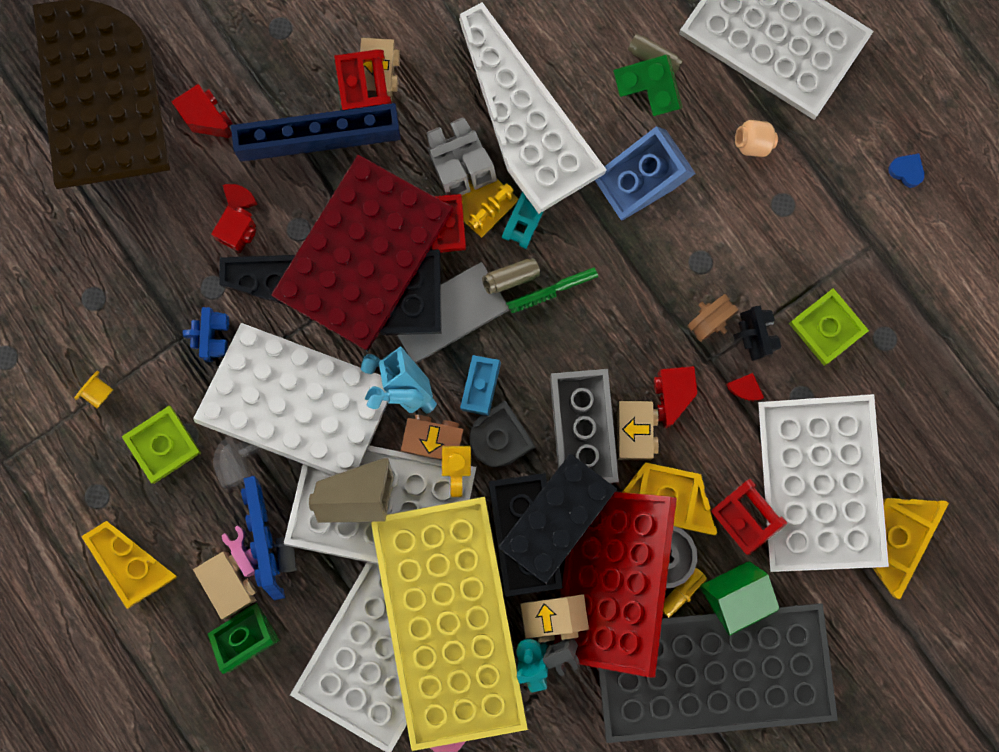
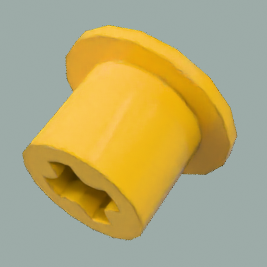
(94, 391)

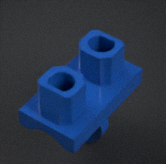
(208, 346)

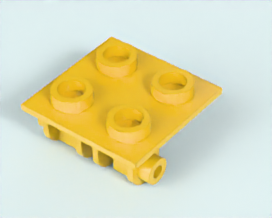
(487, 205)

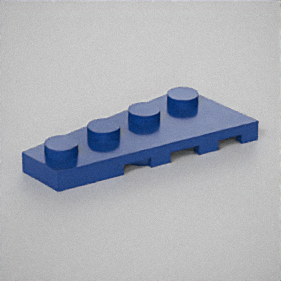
(263, 541)

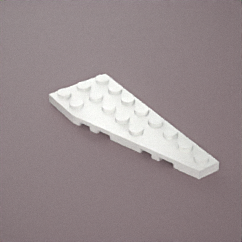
(532, 130)

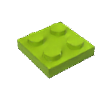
(828, 327)
(161, 444)

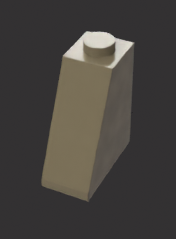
(354, 494)

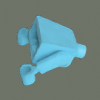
(401, 380)

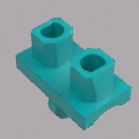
(531, 664)

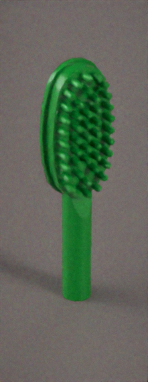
(550, 291)

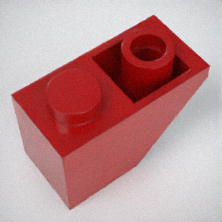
(200, 113)
(676, 391)

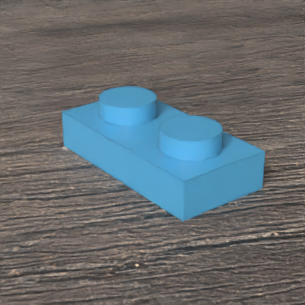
(480, 385)

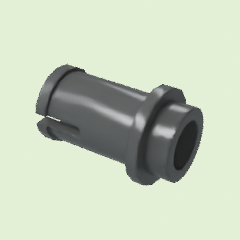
(286, 556)

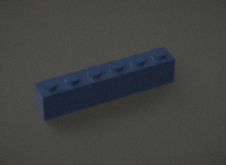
(316, 132)

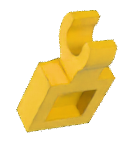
(456, 463)

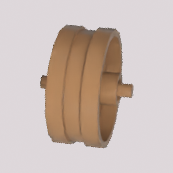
(713, 317)

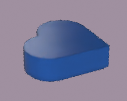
(907, 169)

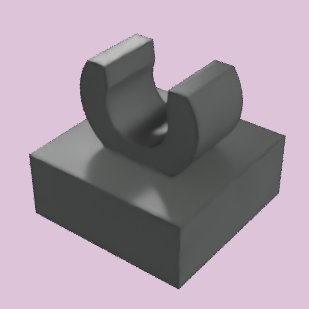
(561, 652)

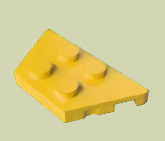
(692, 505)
(908, 533)

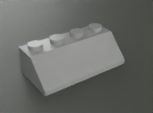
(585, 420)

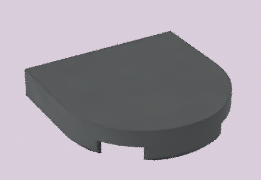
(499, 437)

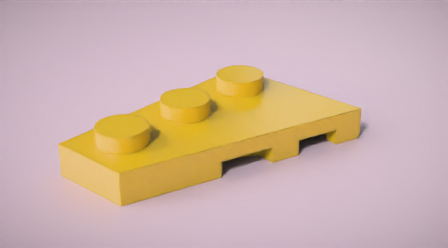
(126, 565)

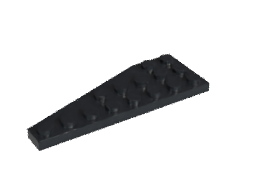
(414, 313)

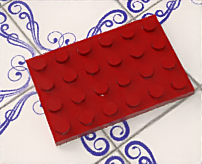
(623, 578)

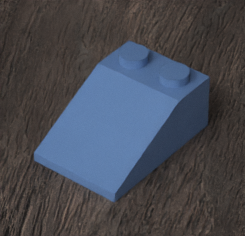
(644, 173)

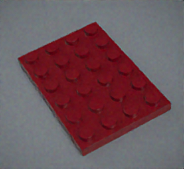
(362, 252)

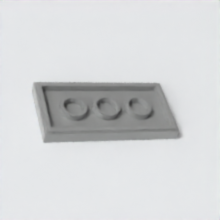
(463, 310)

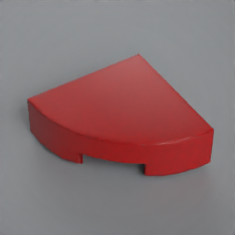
(238, 196)
(746, 388)

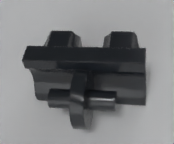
(755, 334)

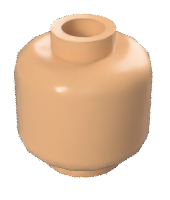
(756, 138)

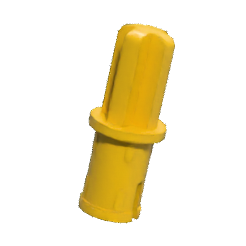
(683, 593)

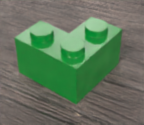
(654, 76)

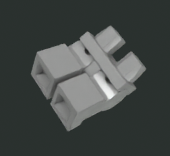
(460, 159)

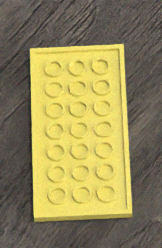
(448, 624)

